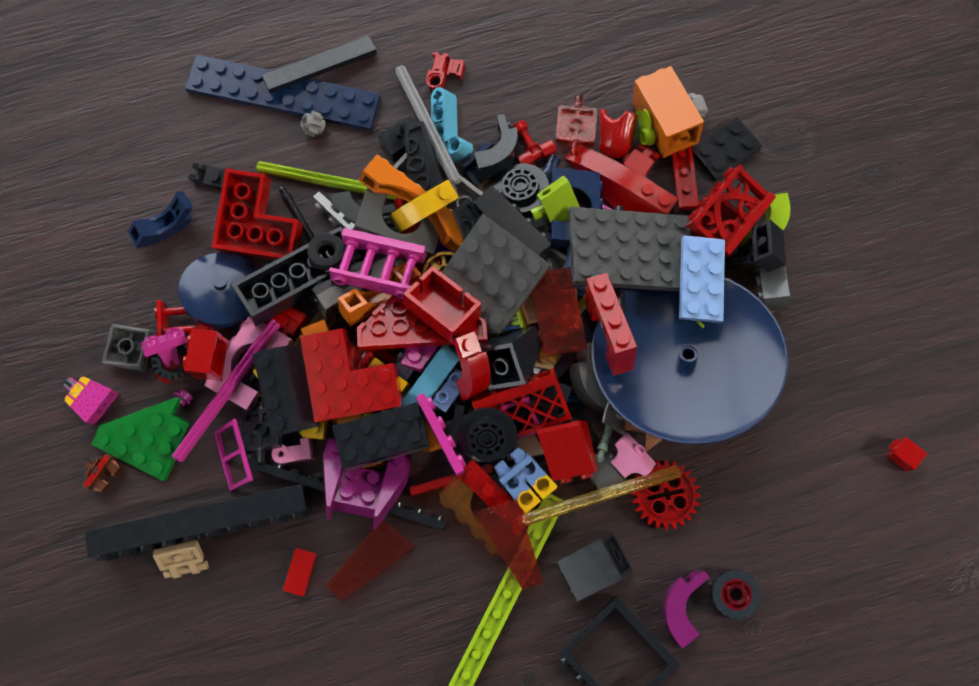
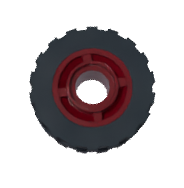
(748, 590)

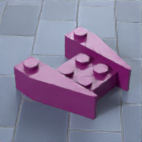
(362, 490)

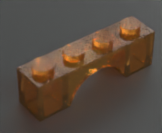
(458, 497)

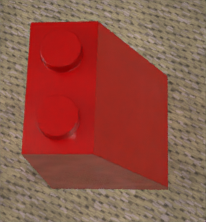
(568, 451)

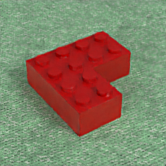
(242, 221)
(339, 389)

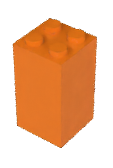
(670, 109)

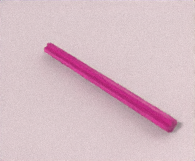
(225, 392)

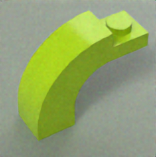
(777, 212)

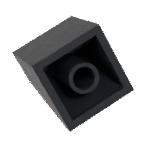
(512, 356)
(594, 567)

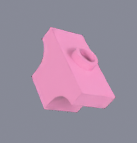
(632, 457)

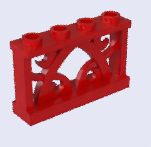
(740, 229)

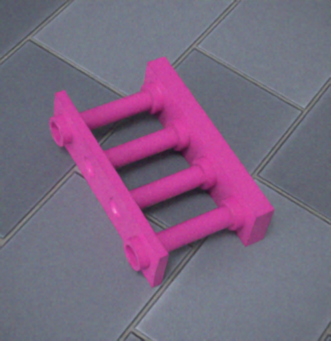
(377, 244)

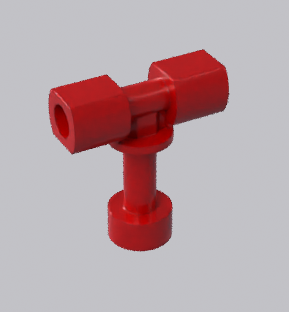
(534, 150)

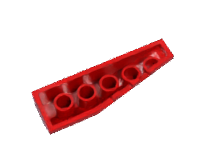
(622, 184)

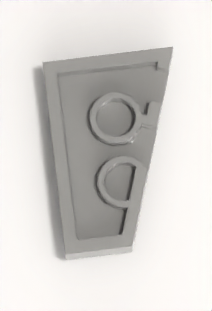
(335, 218)

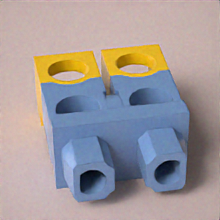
(519, 474)

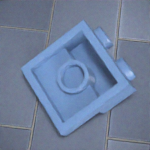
(449, 394)

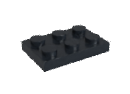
(726, 148)

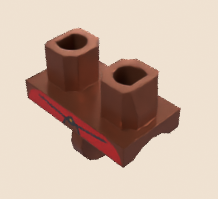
(99, 470)

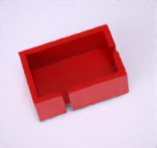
(442, 304)

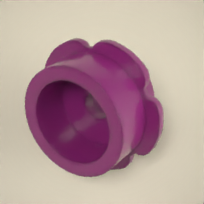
(186, 397)

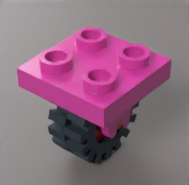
(167, 352)

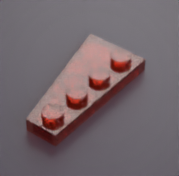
(510, 536)
(373, 555)

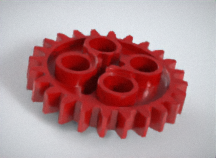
(670, 513)

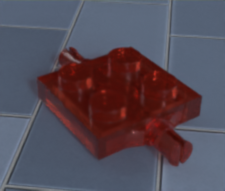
(576, 125)

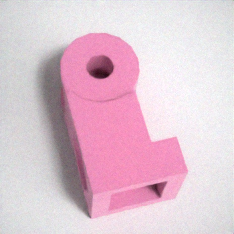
(294, 454)

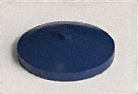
(208, 292)

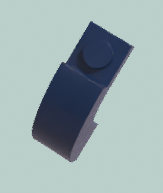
(163, 225)

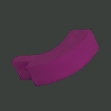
(675, 607)

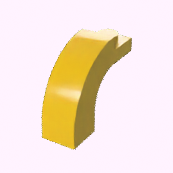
(423, 206)

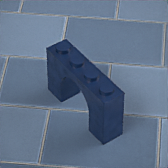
(587, 191)

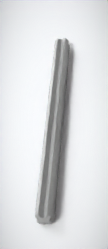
(422, 114)

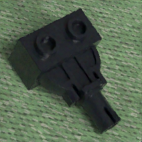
(762, 250)

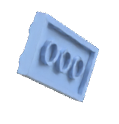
(702, 279)

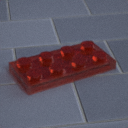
(558, 314)

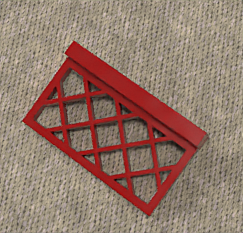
(535, 383)

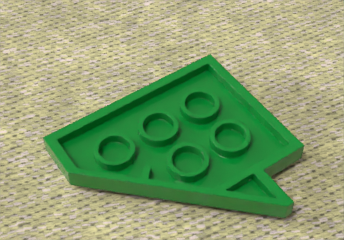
(145, 438)

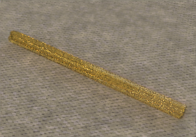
(601, 495)

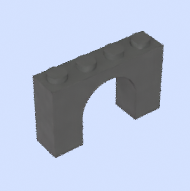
(371, 221)

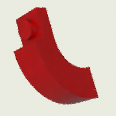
(474, 366)

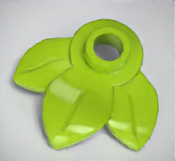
(645, 132)

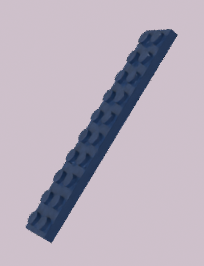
(246, 86)

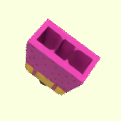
(88, 398)

